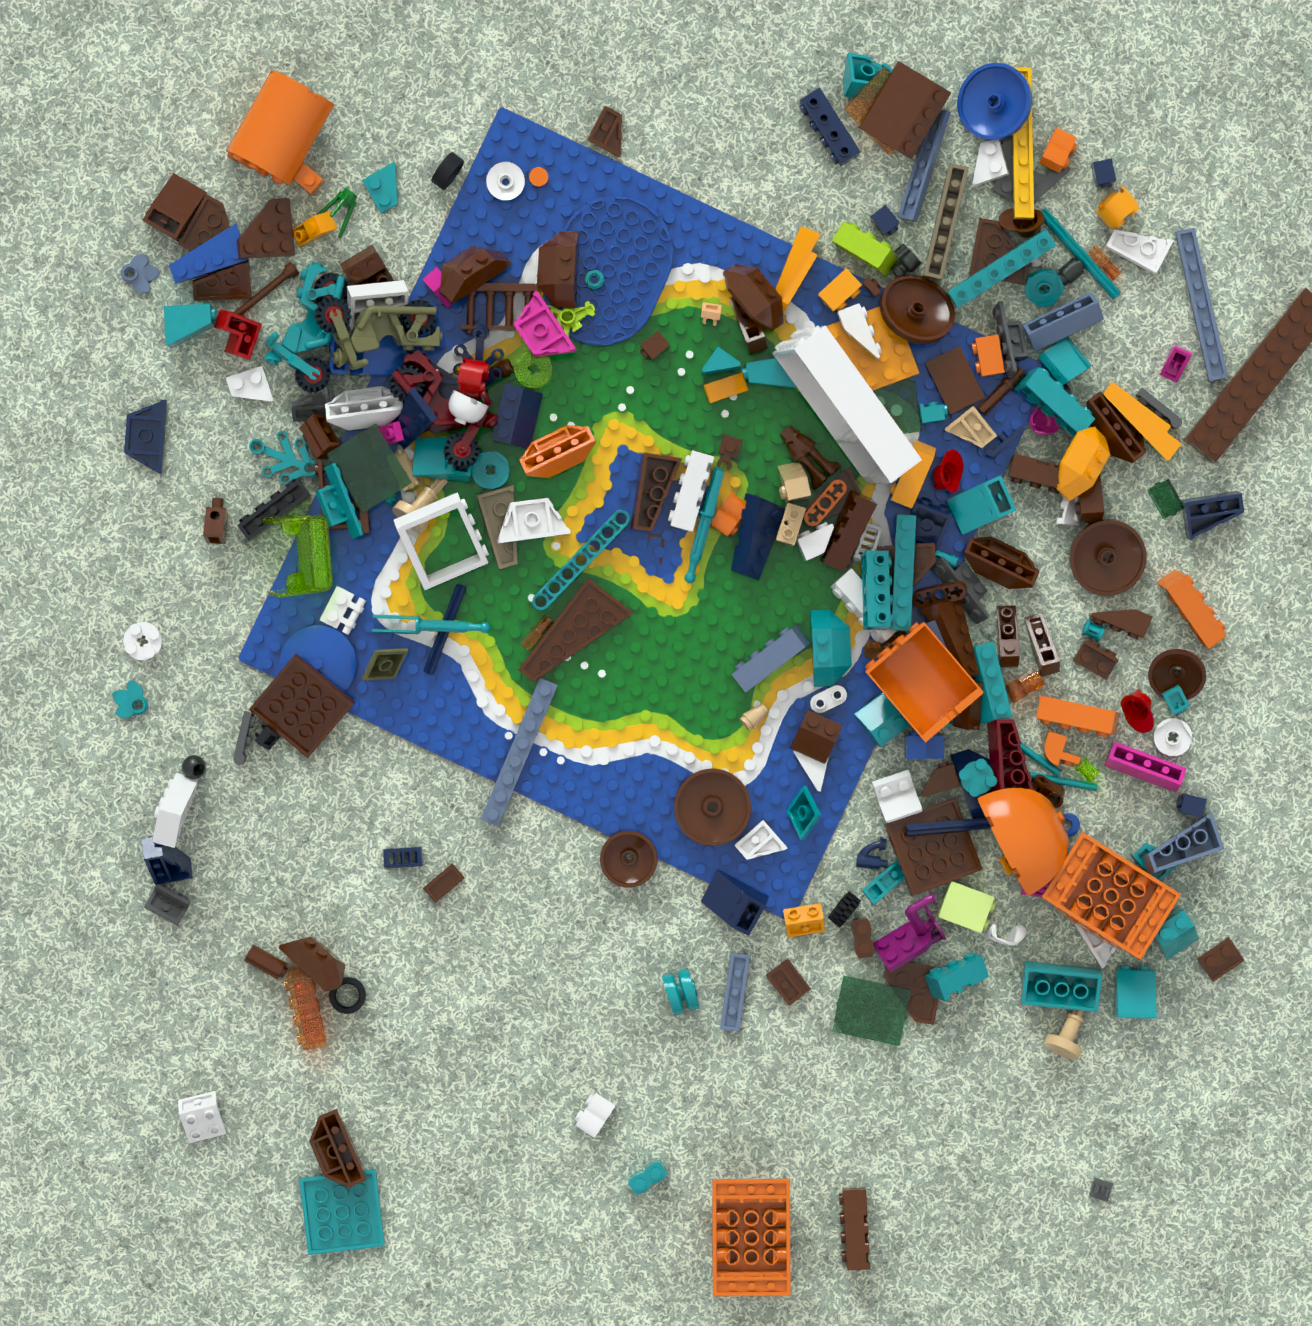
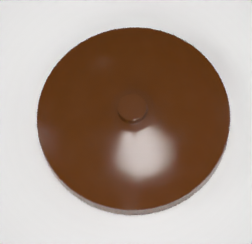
(917, 309)
(1107, 557)
(712, 806)

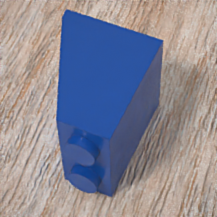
(382, 360)

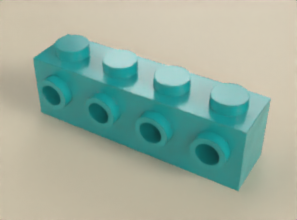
(876, 590)

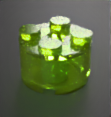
(524, 376)

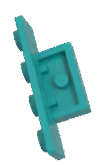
(336, 502)

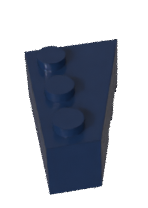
(1209, 511)
(165, 862)

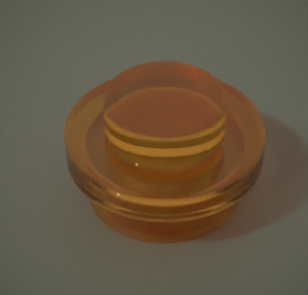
(872, 649)

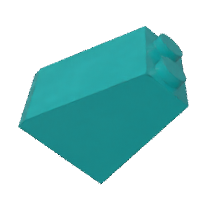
(187, 321)
(1175, 933)
(1135, 992)

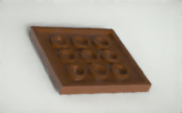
(302, 705)
(933, 858)

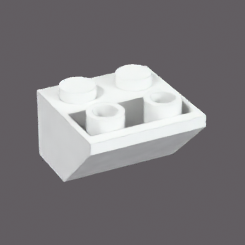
(814, 543)

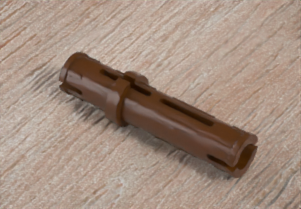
(999, 393)

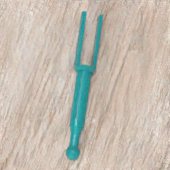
(707, 514)
(434, 625)

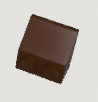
(816, 736)

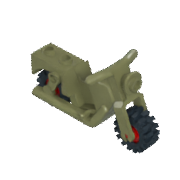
(373, 325)

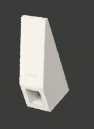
(856, 327)

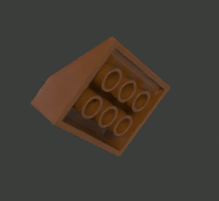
(904, 110)

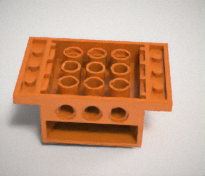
(1110, 897)
(751, 1237)

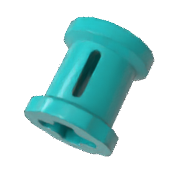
(1093, 630)

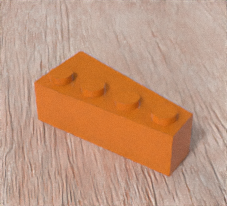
(1193, 608)
(1077, 715)

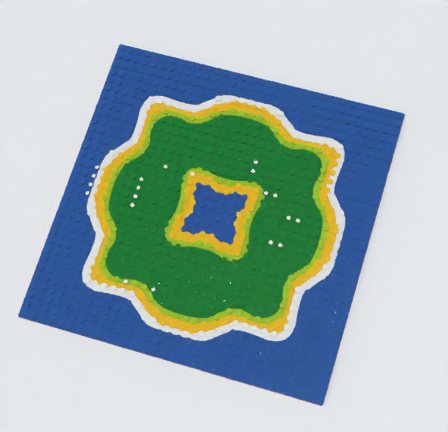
(658, 687)

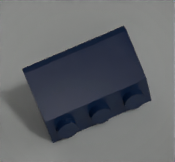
(517, 416)

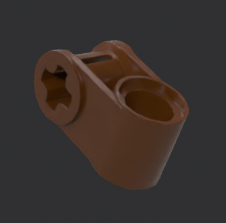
(1048, 789)

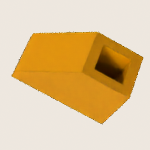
(314, 228)

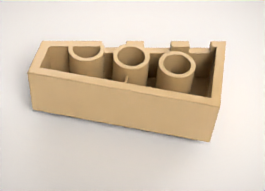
(793, 483)

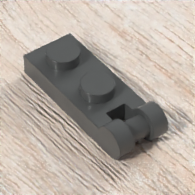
(1159, 409)
(243, 739)

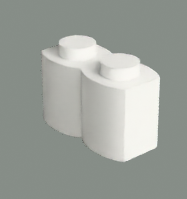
(594, 1115)

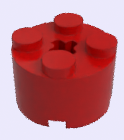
(472, 377)

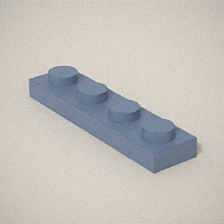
(734, 991)

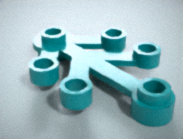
(287, 458)

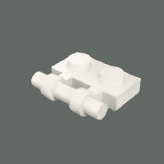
(337, 608)

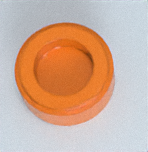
(538, 177)

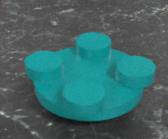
(977, 777)

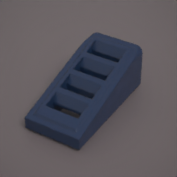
(418, 852)

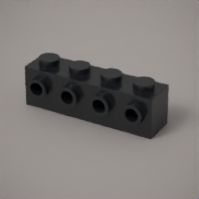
(279, 505)

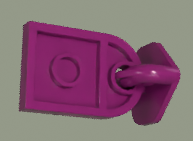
(911, 938)

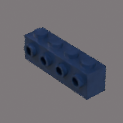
(829, 126)

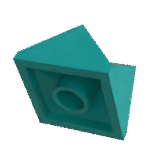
(803, 812)

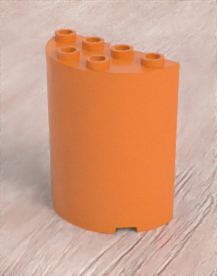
(279, 128)
(923, 680)

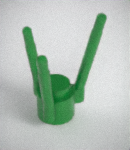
(345, 199)

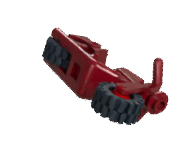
(460, 449)

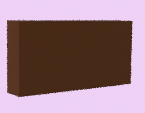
(443, 883)

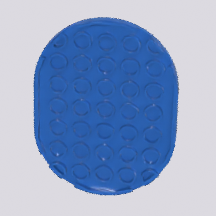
(634, 255)

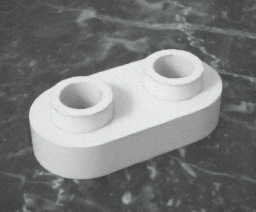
(828, 698)

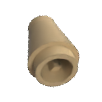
(753, 717)

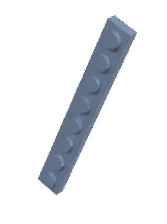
(1201, 304)
(519, 752)

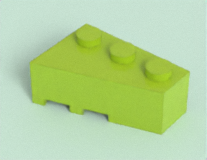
(865, 248)

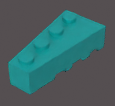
(1055, 401)

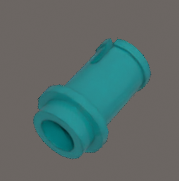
(952, 560)

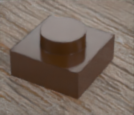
(871, 286)

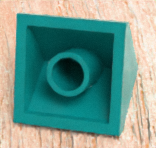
(720, 362)

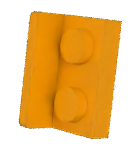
(804, 920)

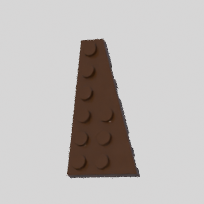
(580, 623)

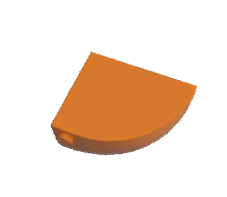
(1028, 834)

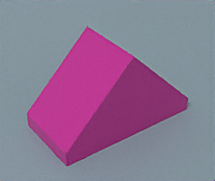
(433, 281)
(1175, 363)

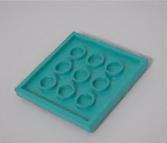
(341, 1216)

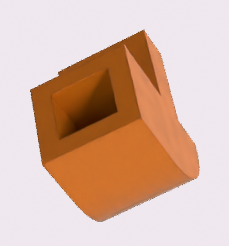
(1053, 750)

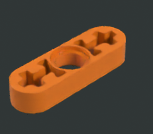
(838, 495)

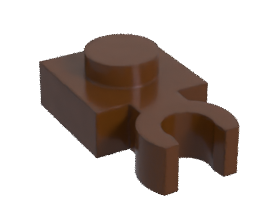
(729, 448)

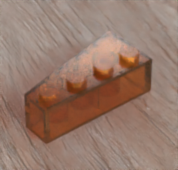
(306, 1009)

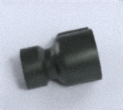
(907, 259)

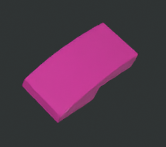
(392, 432)

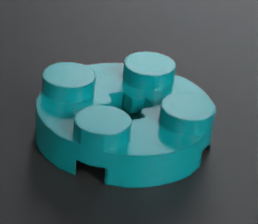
(1043, 277)
(488, 459)

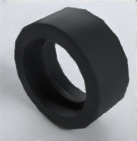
(447, 170)
(351, 1009)

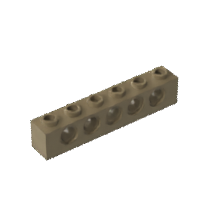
(945, 222)

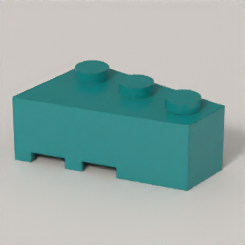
(956, 976)

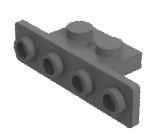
(1012, 339)
(975, 588)

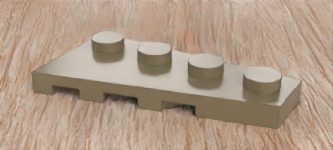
(493, 510)

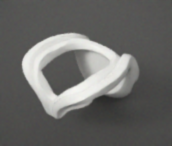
(1015, 936)

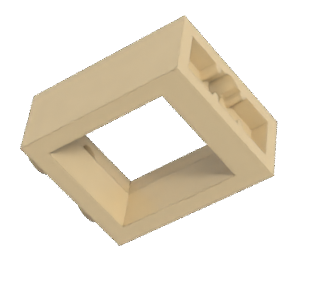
(788, 533)

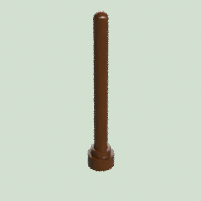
(288, 272)

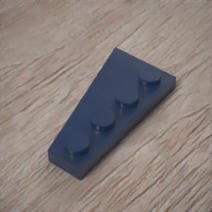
(414, 418)

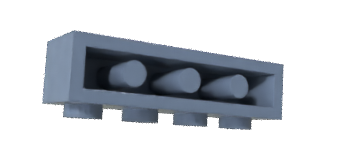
(1063, 321)

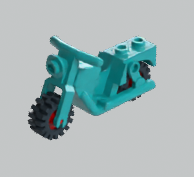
(311, 372)

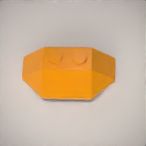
(1082, 462)

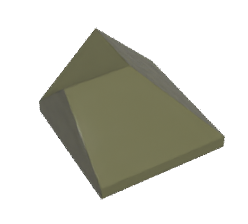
(385, 664)

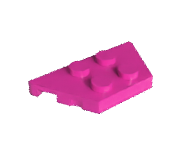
(542, 330)

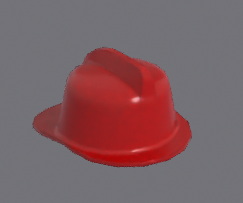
(949, 472)
(1138, 711)

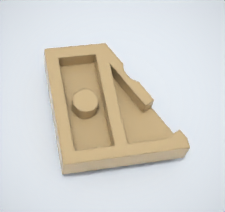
(972, 428)

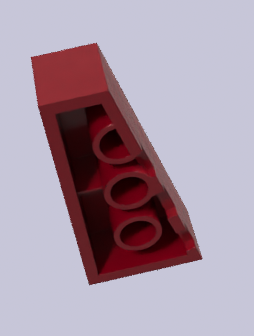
(1006, 756)

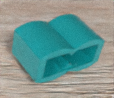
(652, 1174)

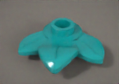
(127, 700)

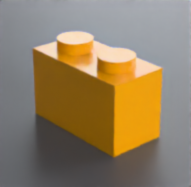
(839, 290)

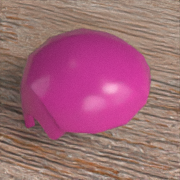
(1041, 423)

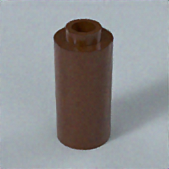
(266, 962)

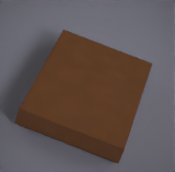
(954, 380)

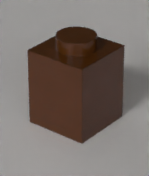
(654, 346)

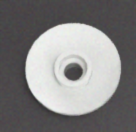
(503, 171)

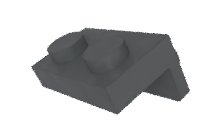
(167, 904)

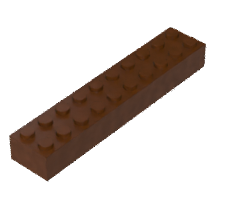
(1254, 380)

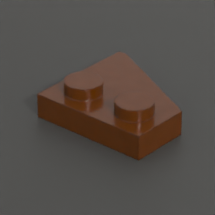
(607, 131)

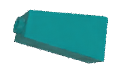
(767, 373)

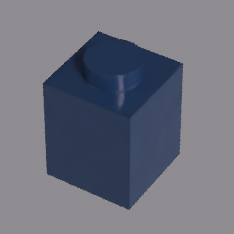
(1103, 173)
(885, 221)
(1191, 805)

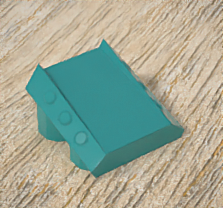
(1064, 361)

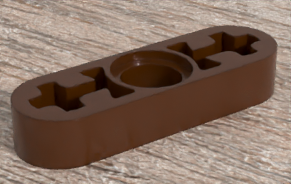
(954, 596)

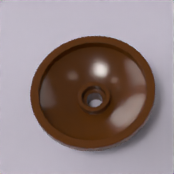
(1190, 676)
(628, 872)

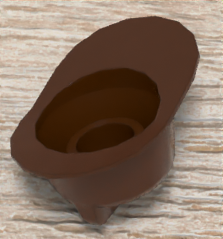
(1024, 227)

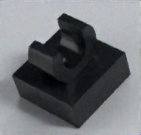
(267, 737)

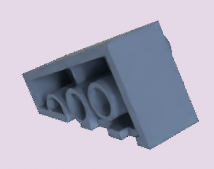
(772, 657)

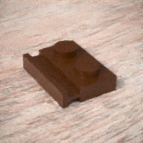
(1220, 959)
(788, 981)

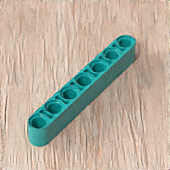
(590, 556)

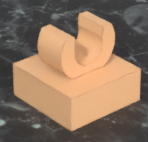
(711, 311)

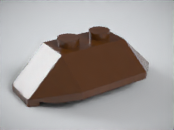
(559, 269)
(470, 271)
(755, 295)
(1121, 436)
(1001, 563)
(316, 962)
(336, 1150)

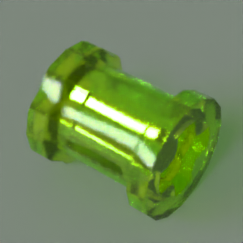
(1087, 770)

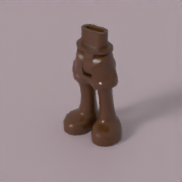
(800, 448)

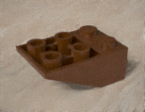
(174, 207)
(366, 268)

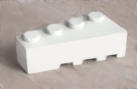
(691, 492)
(173, 809)

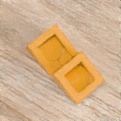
(725, 388)

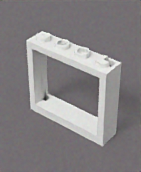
(427, 513)

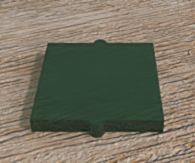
(1165, 498)

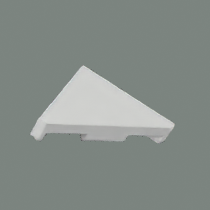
(813, 768)

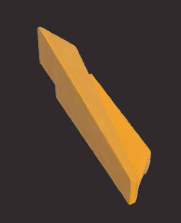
(797, 264)
(1144, 420)

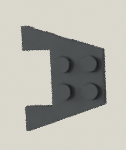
(1004, 185)

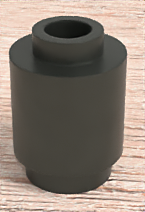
(1071, 271)

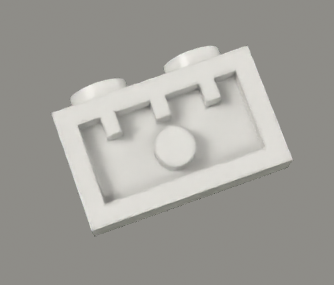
(897, 796)
(201, 1117)

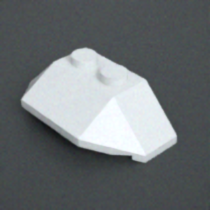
(363, 408)

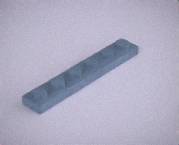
(923, 169)

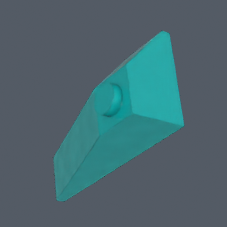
(858, 72)

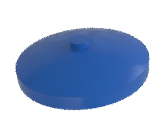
(994, 101)
(324, 650)

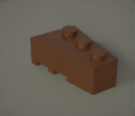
(1034, 472)

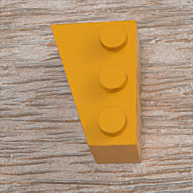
(910, 483)

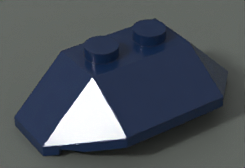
(960, 760)

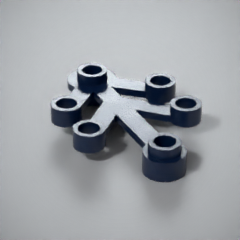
(479, 353)

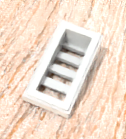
(872, 528)

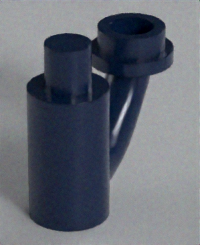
(869, 861)

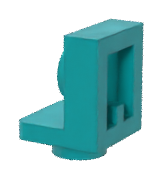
(1175, 700)

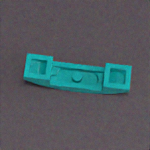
(883, 883)

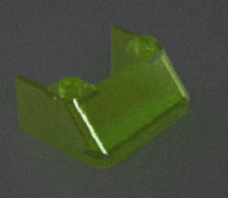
(313, 554)

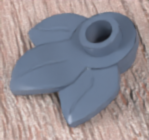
(142, 273)

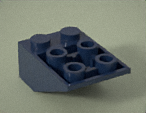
(734, 902)

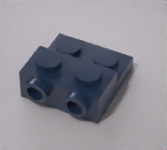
(930, 521)

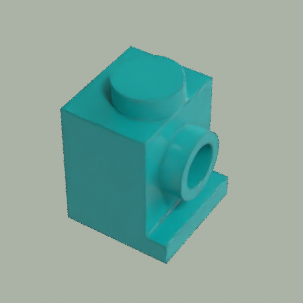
(932, 412)

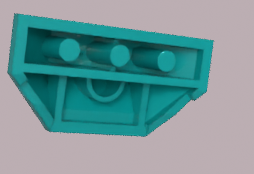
(829, 647)

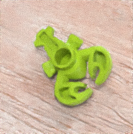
(571, 317)

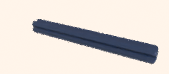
(442, 636)
(947, 826)

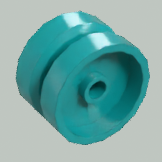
(681, 991)

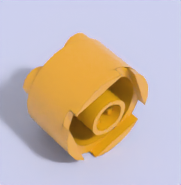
(1117, 207)

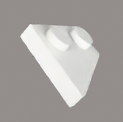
(760, 842)

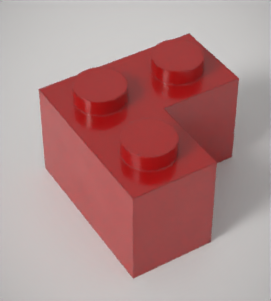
(242, 333)

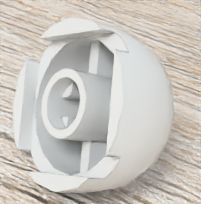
(466, 408)

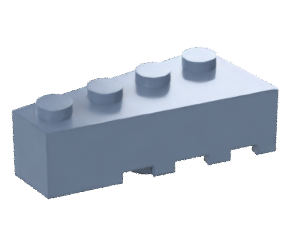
(1189, 844)

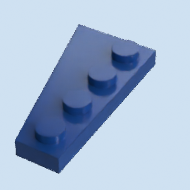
(209, 257)

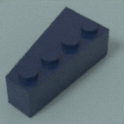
(756, 536)

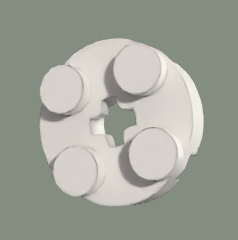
(148, 650)
(1183, 737)

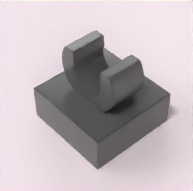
(1100, 1189)

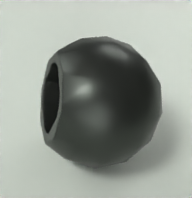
(193, 766)

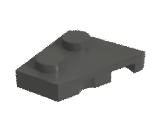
(310, 405)

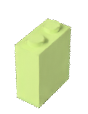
(966, 907)

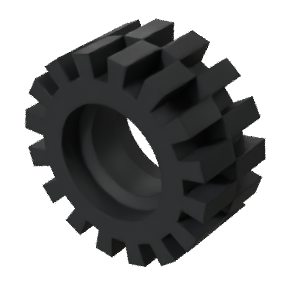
(844, 909)

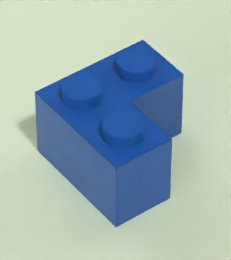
(917, 749)

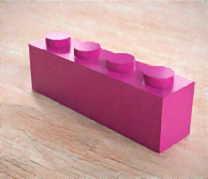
(1145, 767)

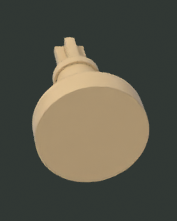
(425, 498)
(1063, 1044)

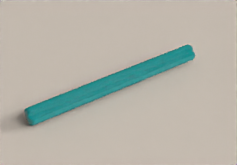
(1080, 254)

